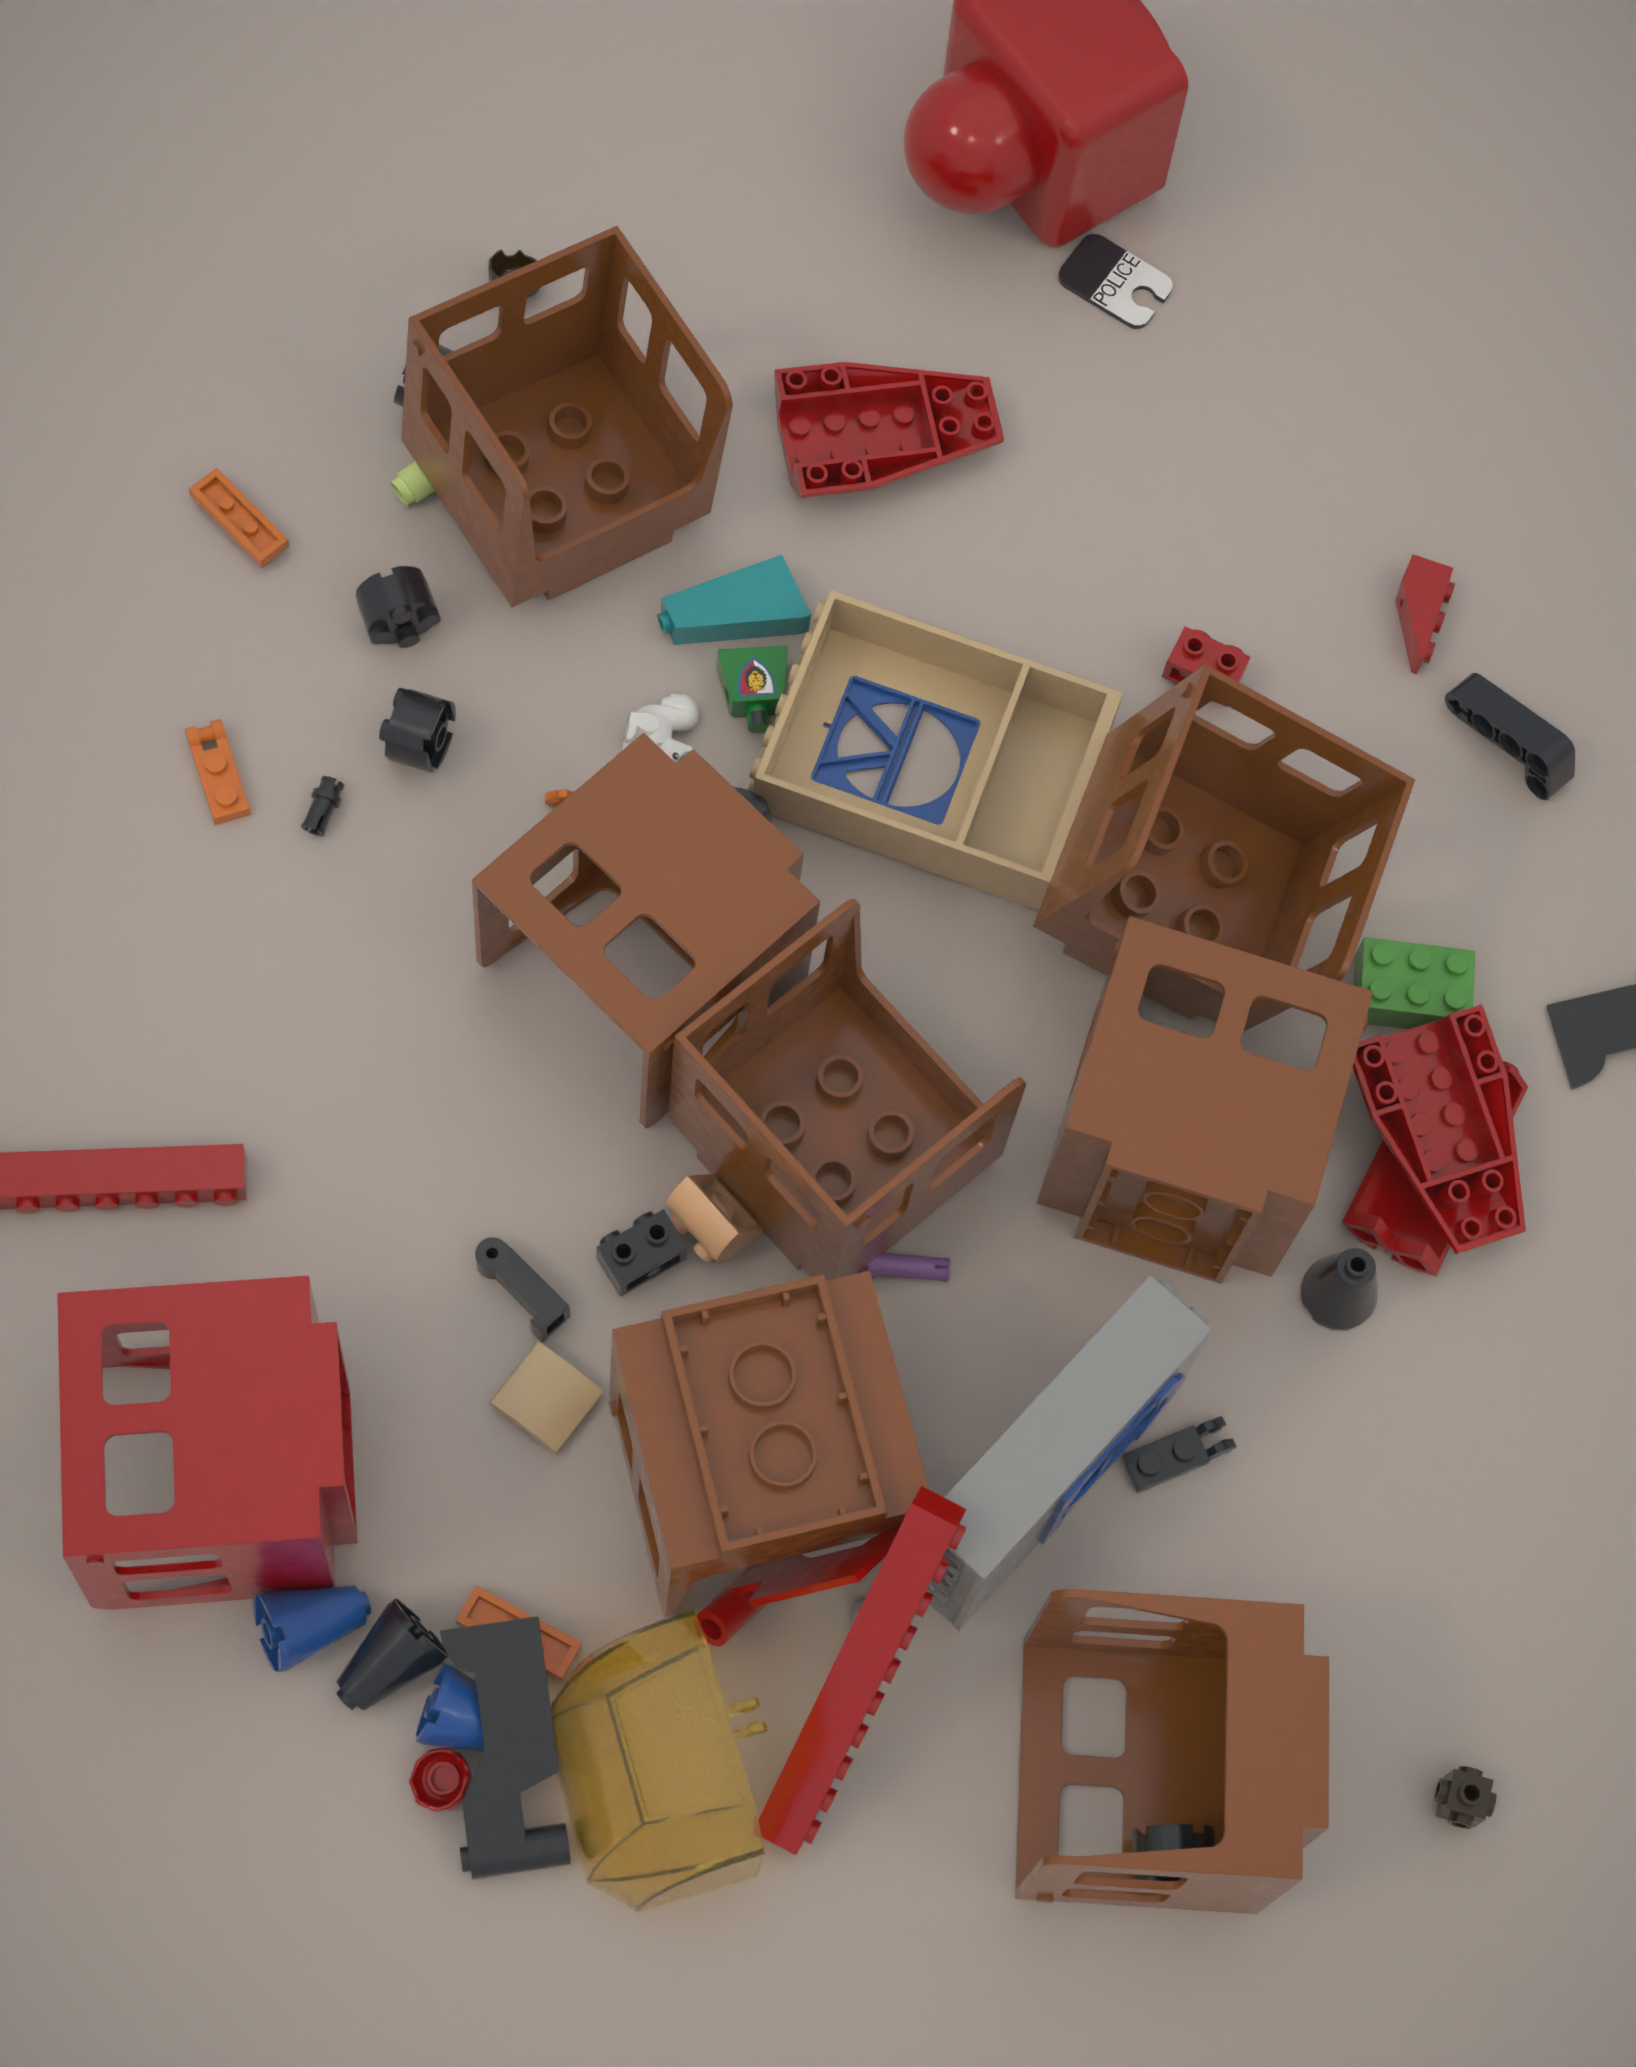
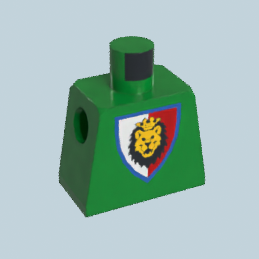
(752, 682)

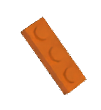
(239, 517)
(487, 1608)

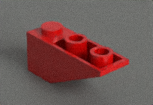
(1419, 604)

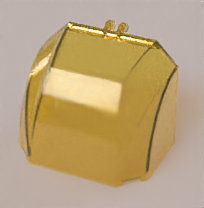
(656, 1768)

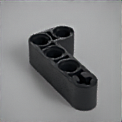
(1517, 731)

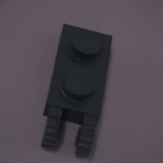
(1174, 1455)

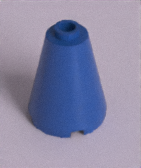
(307, 1621)
(452, 1713)

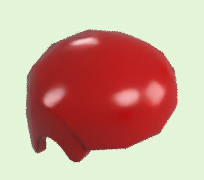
(440, 1779)

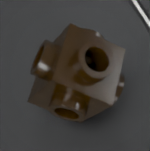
(1454, 1805)

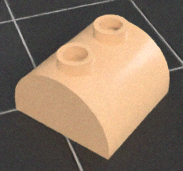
(712, 1217)

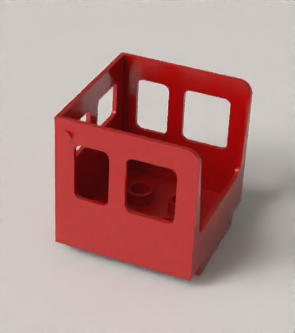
(253, 1430)

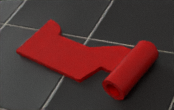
(787, 1580)

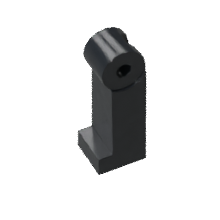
(502, 1263)

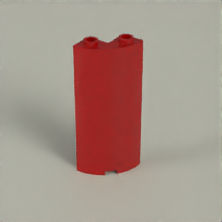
(1392, 1213)

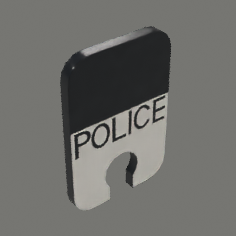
(1109, 276)

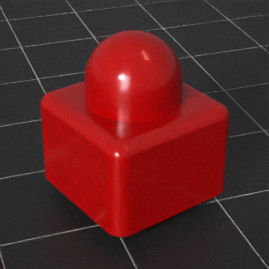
(1049, 112)

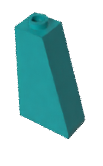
(737, 606)

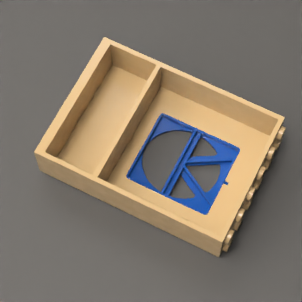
(1020, 736)

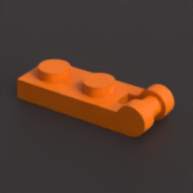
(218, 773)

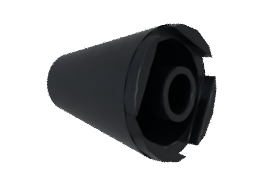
(1341, 1289)
(389, 1658)

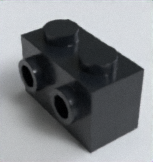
(641, 1251)

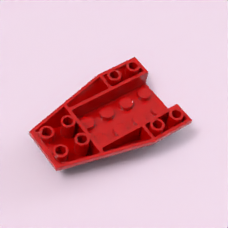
(875, 424)
(1449, 1123)

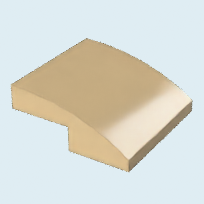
(546, 1397)

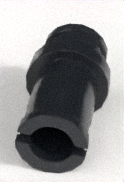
(324, 801)

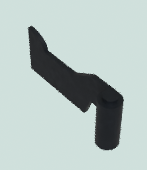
(1591, 1029)
(516, 1748)

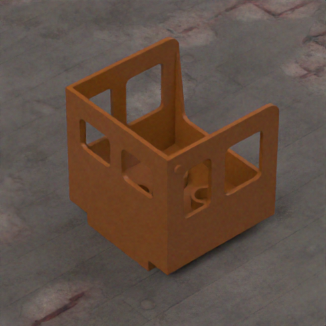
(558, 427)
(1219, 840)
(680, 858)
(831, 1108)
(1190, 1140)
(762, 1428)
(1216, 1734)

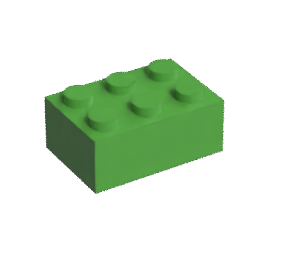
(1413, 981)

